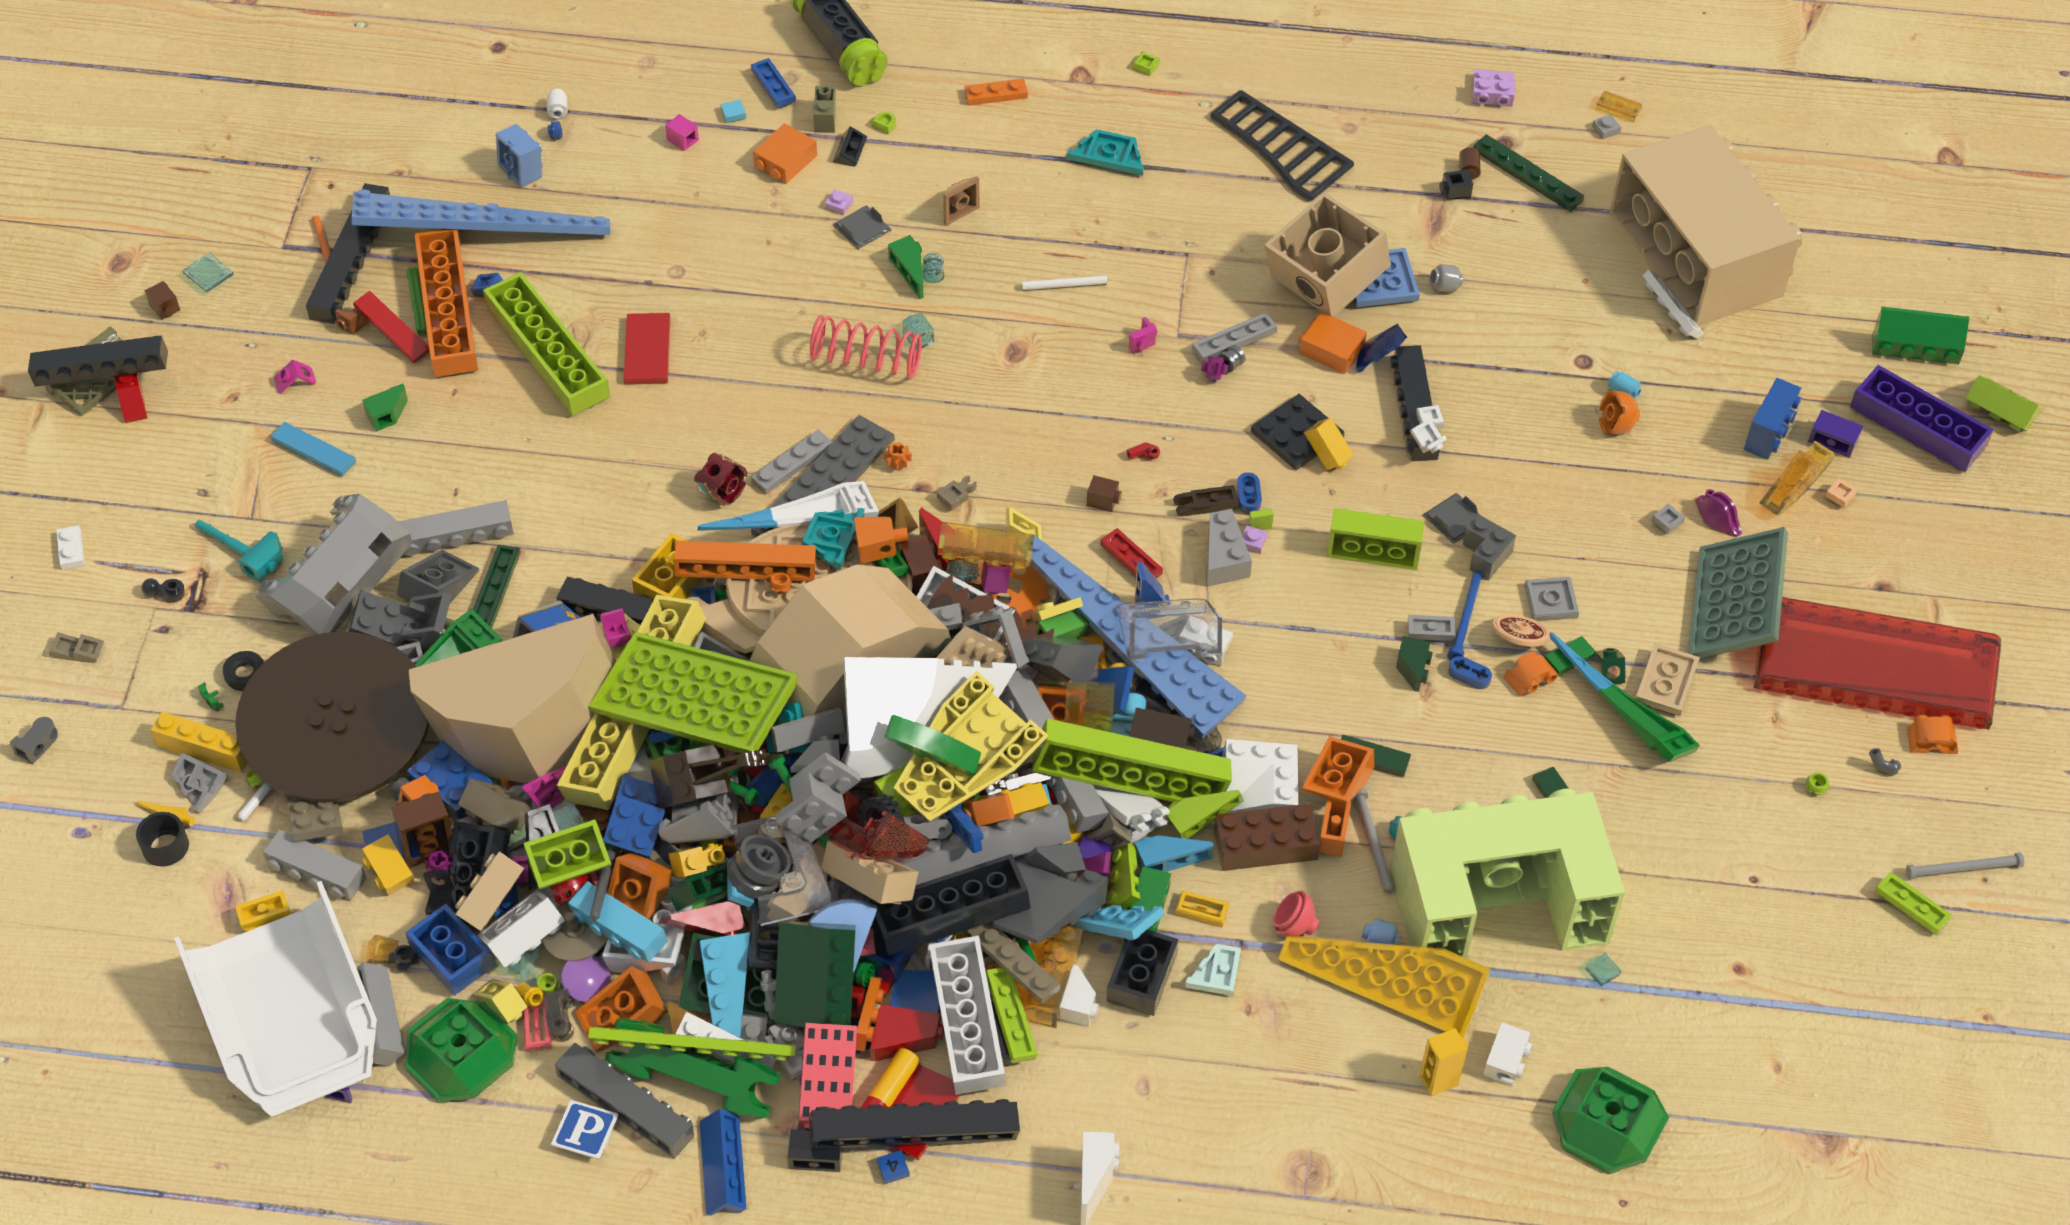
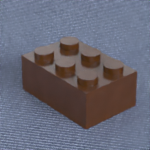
(424, 822)

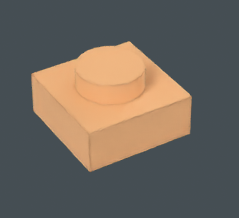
(1841, 492)

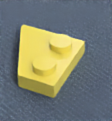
(1049, 609)

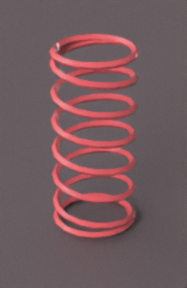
(913, 357)

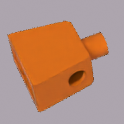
(877, 538)

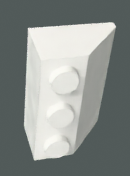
(521, 928)

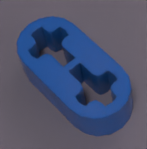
(1470, 672)

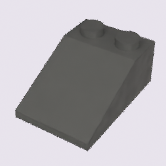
(435, 575)

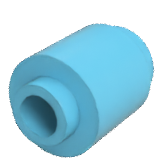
(1625, 383)

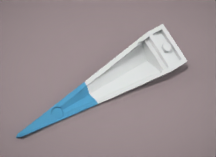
(844, 497)

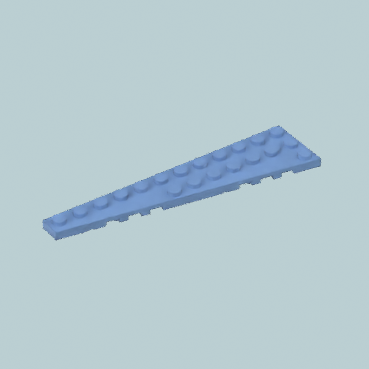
(400, 211)
(1177, 675)

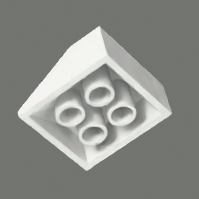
(1263, 774)

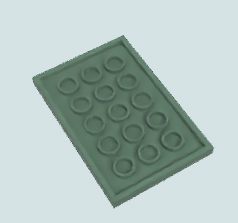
(1738, 593)

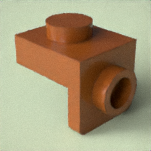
(351, 321)

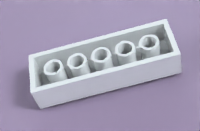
(967, 1015)

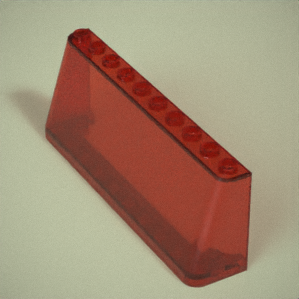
(1881, 663)

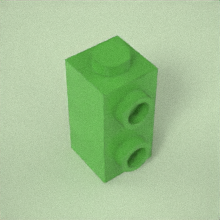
(1065, 625)

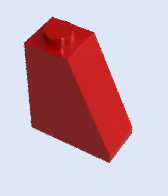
(904, 1029)

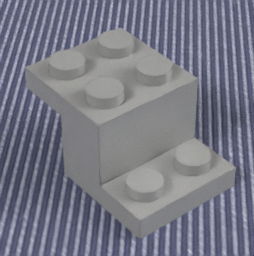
(817, 797)

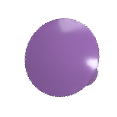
(585, 978)

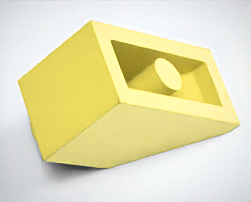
(502, 999)

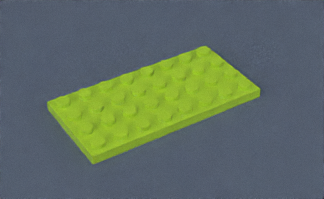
(694, 693)

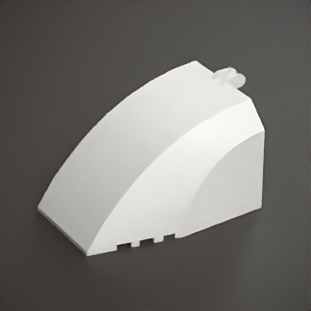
(904, 688)

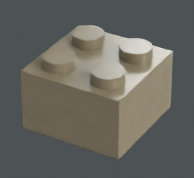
(494, 805)

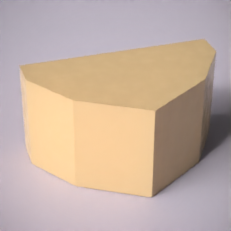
(846, 616)
(517, 702)

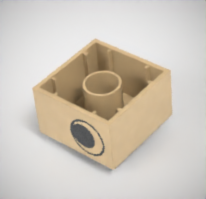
(1327, 255)

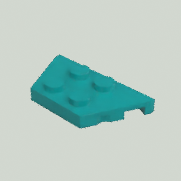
(1108, 151)
(832, 535)

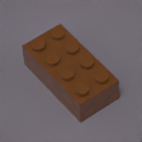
(1266, 837)

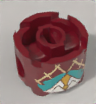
(721, 479)

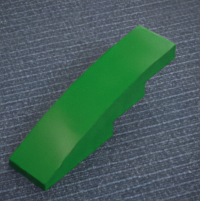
(932, 744)

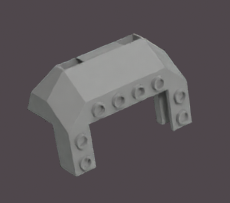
(338, 557)

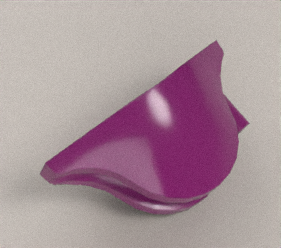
(1719, 512)

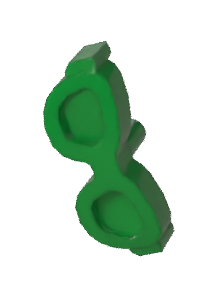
(209, 698)

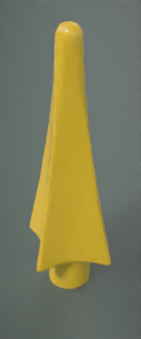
(178, 811)

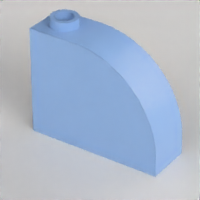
(851, 913)

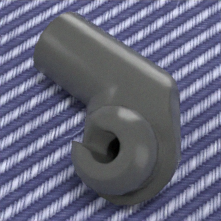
(1890, 768)

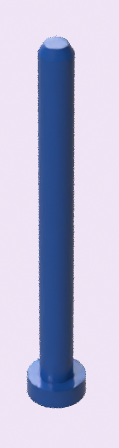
(1457, 650)

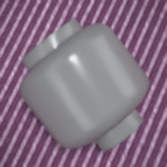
(1446, 278)

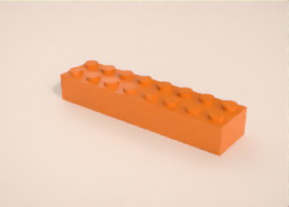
(446, 302)

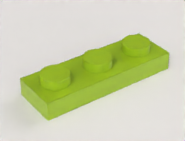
(1913, 903)

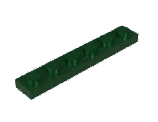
(1529, 173)

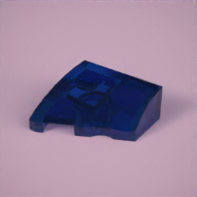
(1380, 346)

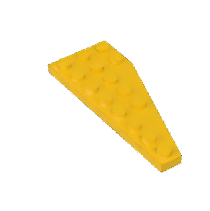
(1410, 979)

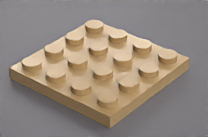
(974, 646)

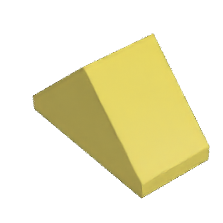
(1019, 523)

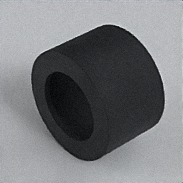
(155, 826)

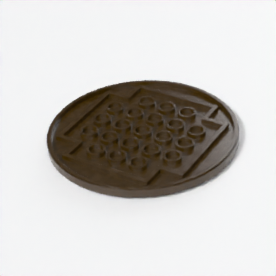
(330, 717)

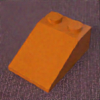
(1340, 770)
(628, 997)

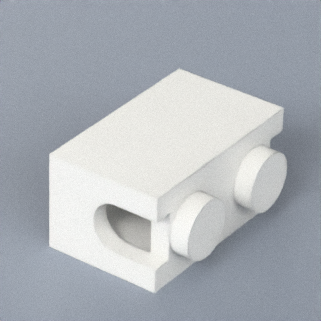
(1506, 1054)

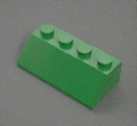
(1920, 335)

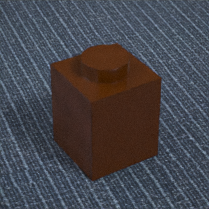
(162, 300)
(1103, 493)

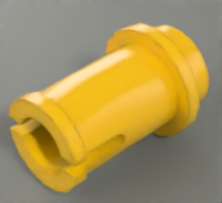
(532, 995)

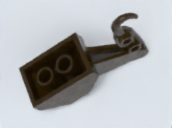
(700, 773)

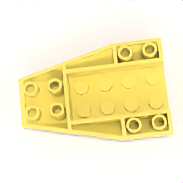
(984, 724)

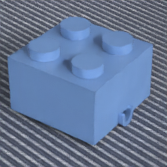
(519, 155)

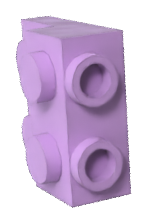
(1493, 88)

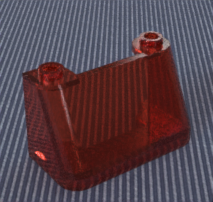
(879, 838)

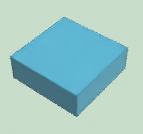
(733, 111)

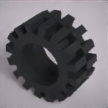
(872, 805)

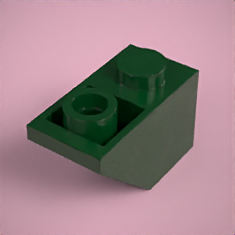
(1412, 660)

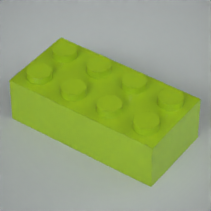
(1375, 539)

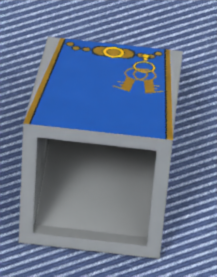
(543, 618)

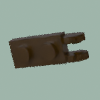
(1206, 500)

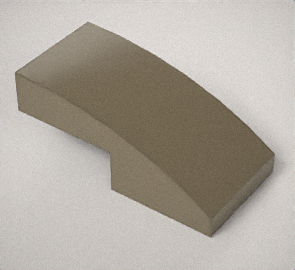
(76, 649)

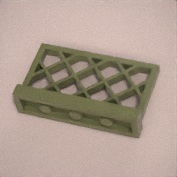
(108, 335)

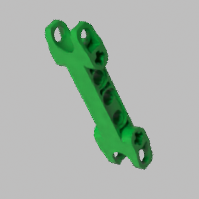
(733, 1081)

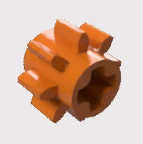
(897, 456)

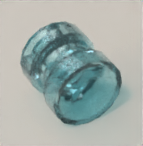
(933, 267)
(963, 570)

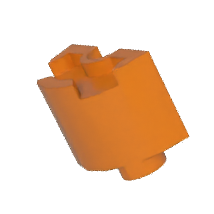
(1529, 672)
(1931, 734)

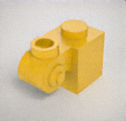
(696, 860)

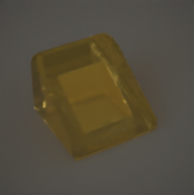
(379, 949)

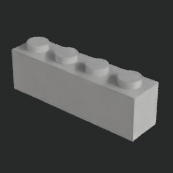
(314, 864)
(388, 1040)

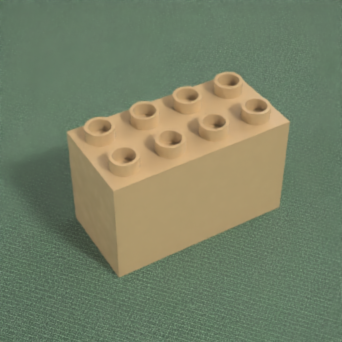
(1705, 224)

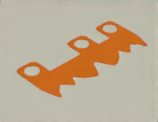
(1029, 595)

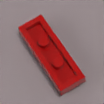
(1128, 553)

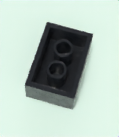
(1142, 971)

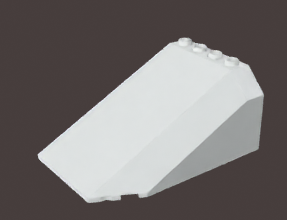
(286, 1008)

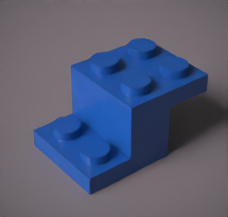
(634, 817)

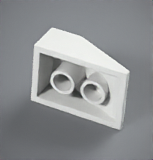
(1099, 1160)

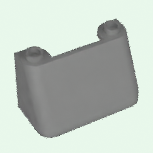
(702, 819)

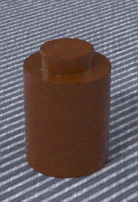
(1470, 159)

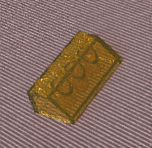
(986, 545)
(1057, 958)

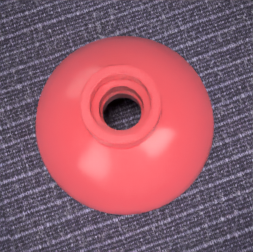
(1295, 915)

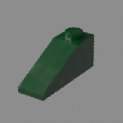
(698, 887)

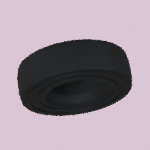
(237, 660)

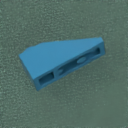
(1171, 852)

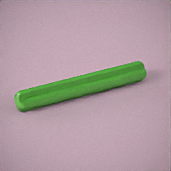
(417, 300)

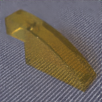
(1797, 478)

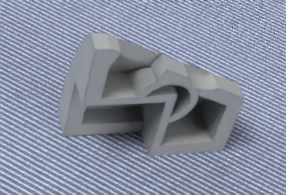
(198, 781)

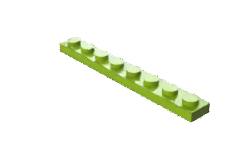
(681, 1042)

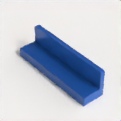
(722, 1162)

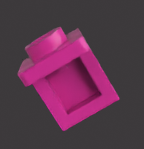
(1143, 338)
(615, 628)

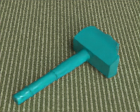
(256, 561)

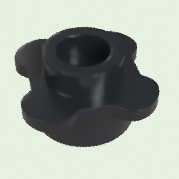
(403, 951)

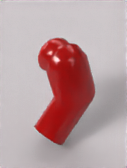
(1145, 450)

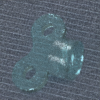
(525, 966)

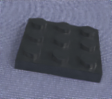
(1285, 429)

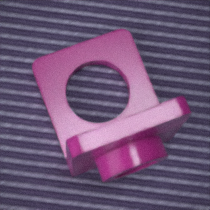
(291, 373)

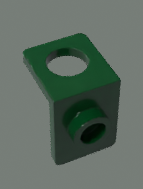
(1612, 657)

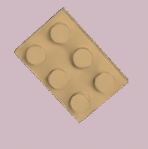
(1667, 679)

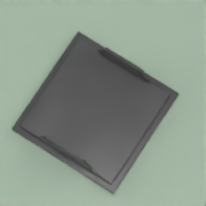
(862, 226)
(1452, 516)

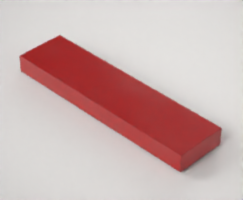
(391, 326)

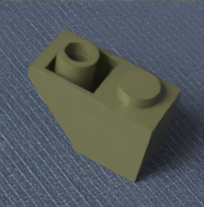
(824, 109)

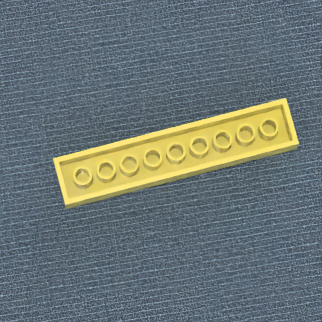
(611, 743)

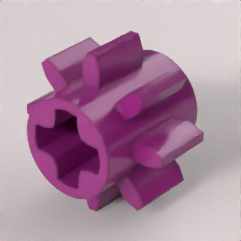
(1214, 368)
(439, 861)

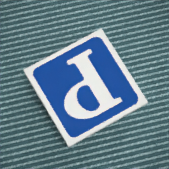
(585, 1129)

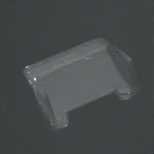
(1170, 627)

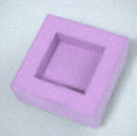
(839, 202)
(1254, 538)

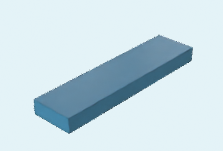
(313, 449)

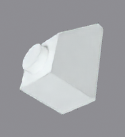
(1078, 1000)

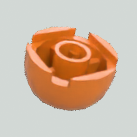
(1619, 412)

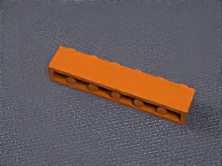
(743, 560)

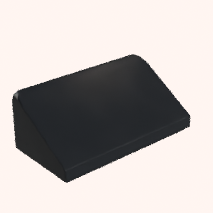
(850, 147)

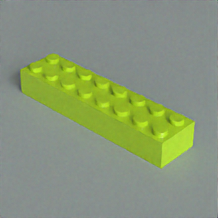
(546, 343)
(1129, 763)

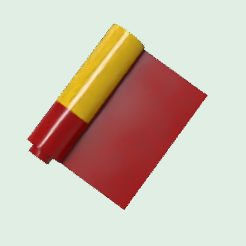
(910, 1084)

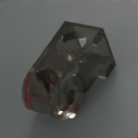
(557, 1015)

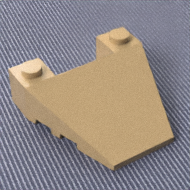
(726, 627)

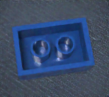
(1772, 419)
(450, 774)
(450, 949)

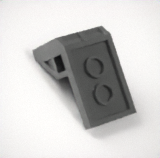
(400, 625)

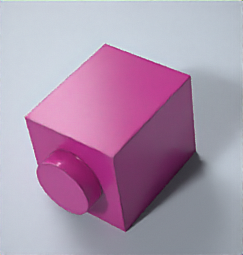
(681, 132)

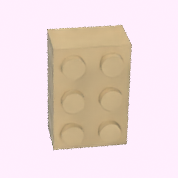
(489, 890)

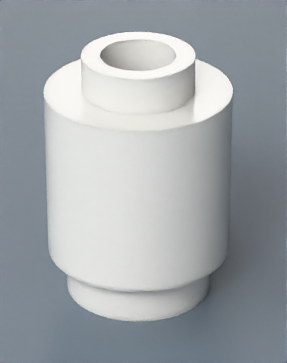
(557, 104)

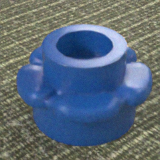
(555, 130)

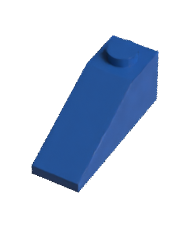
(1147, 586)

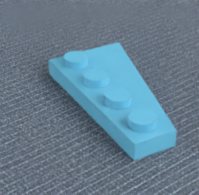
(1119, 922)
(725, 979)

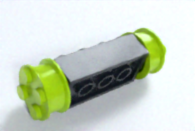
(844, 38)

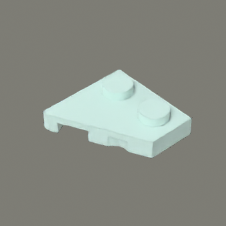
(1217, 971)

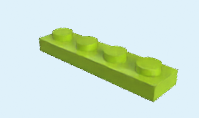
(1011, 1016)

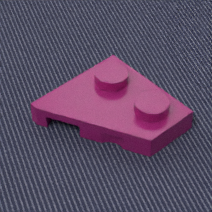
(544, 789)

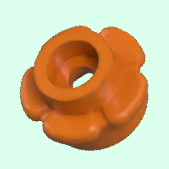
(780, 583)

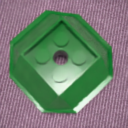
(465, 1070)
(1603, 1138)

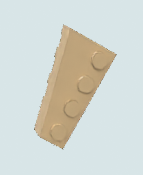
(874, 877)

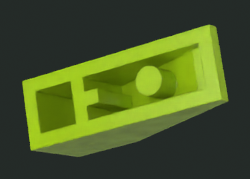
(1198, 812)

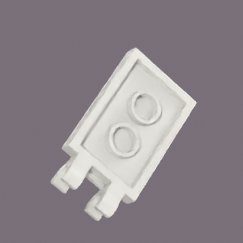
(1132, 808)

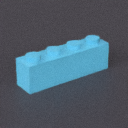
(619, 924)

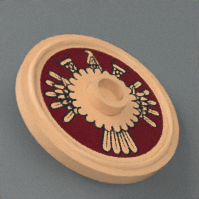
(1521, 630)

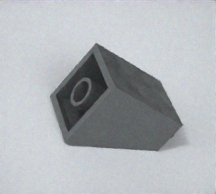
(1062, 657)

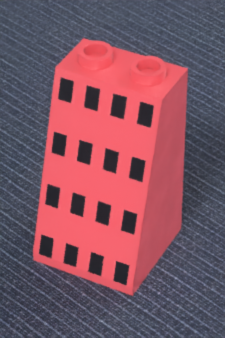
(826, 1068)

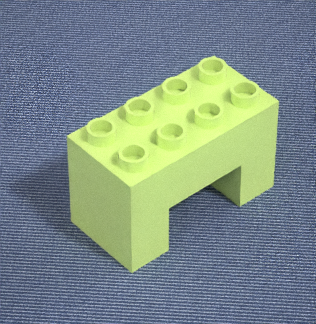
(1503, 857)

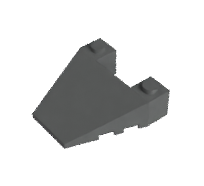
(1053, 902)

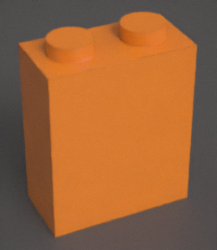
(785, 153)
(1332, 342)

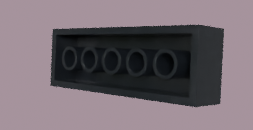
(953, 904)

